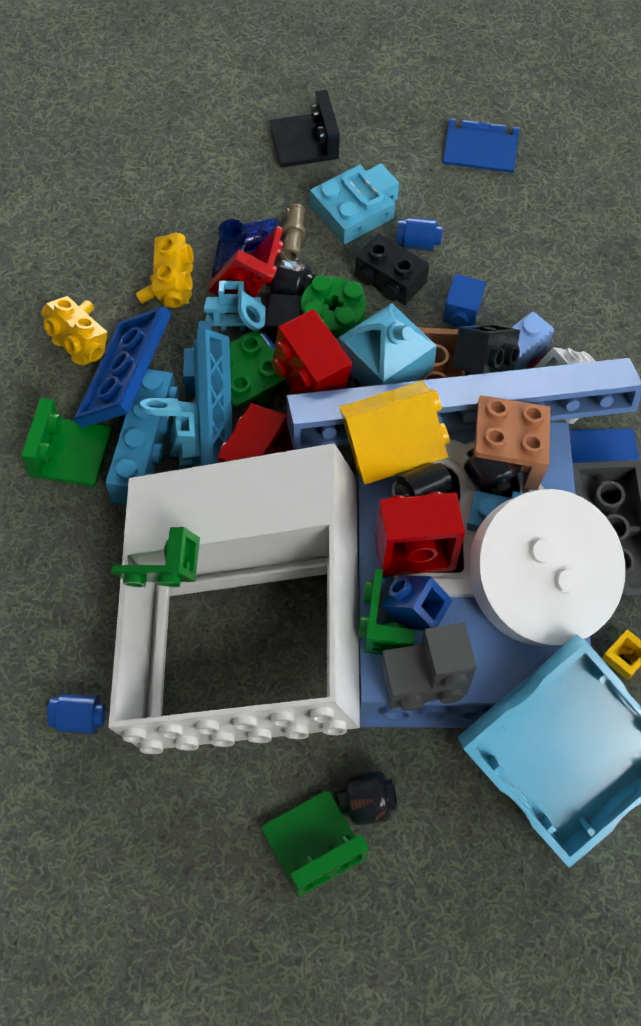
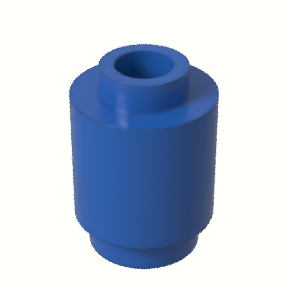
(419, 234)
(76, 713)

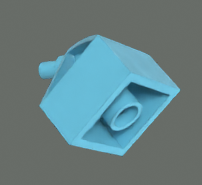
(388, 349)

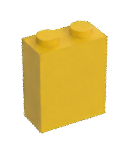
(395, 431)

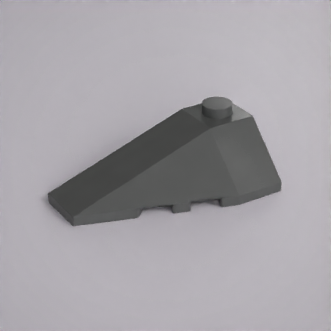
(617, 493)

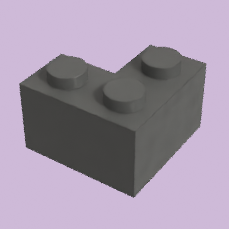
(430, 671)

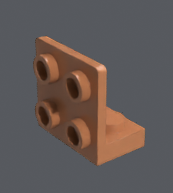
(515, 435)

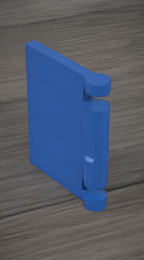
(481, 146)
(603, 445)

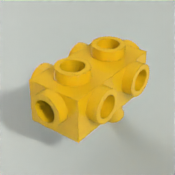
(171, 272)
(75, 329)

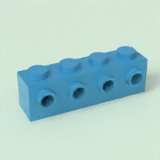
(141, 436)

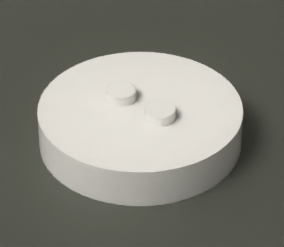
(547, 567)

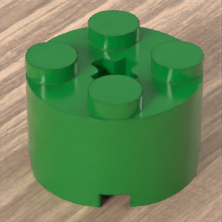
(337, 302)

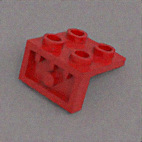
(251, 268)

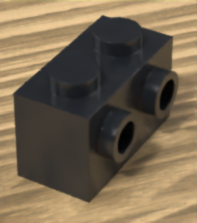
(391, 269)
(486, 349)

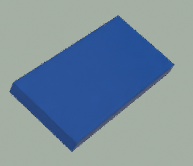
(122, 367)

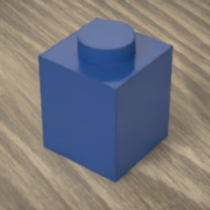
(464, 301)

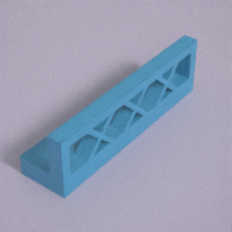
(212, 393)

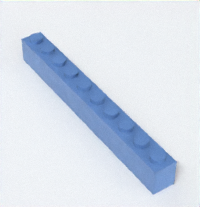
(567, 389)

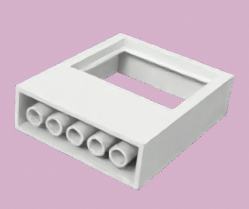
(255, 526)

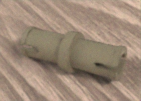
(293, 232)

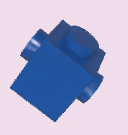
(416, 602)

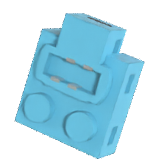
(356, 201)

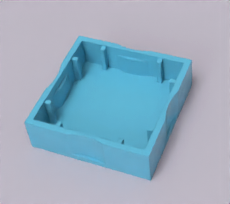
(564, 749)

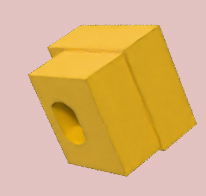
(629, 647)

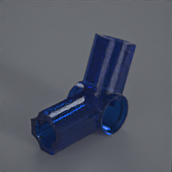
(241, 236)

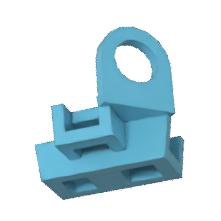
(249, 308)
(184, 428)

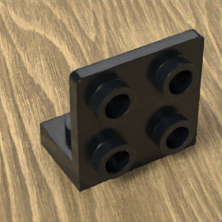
(308, 136)

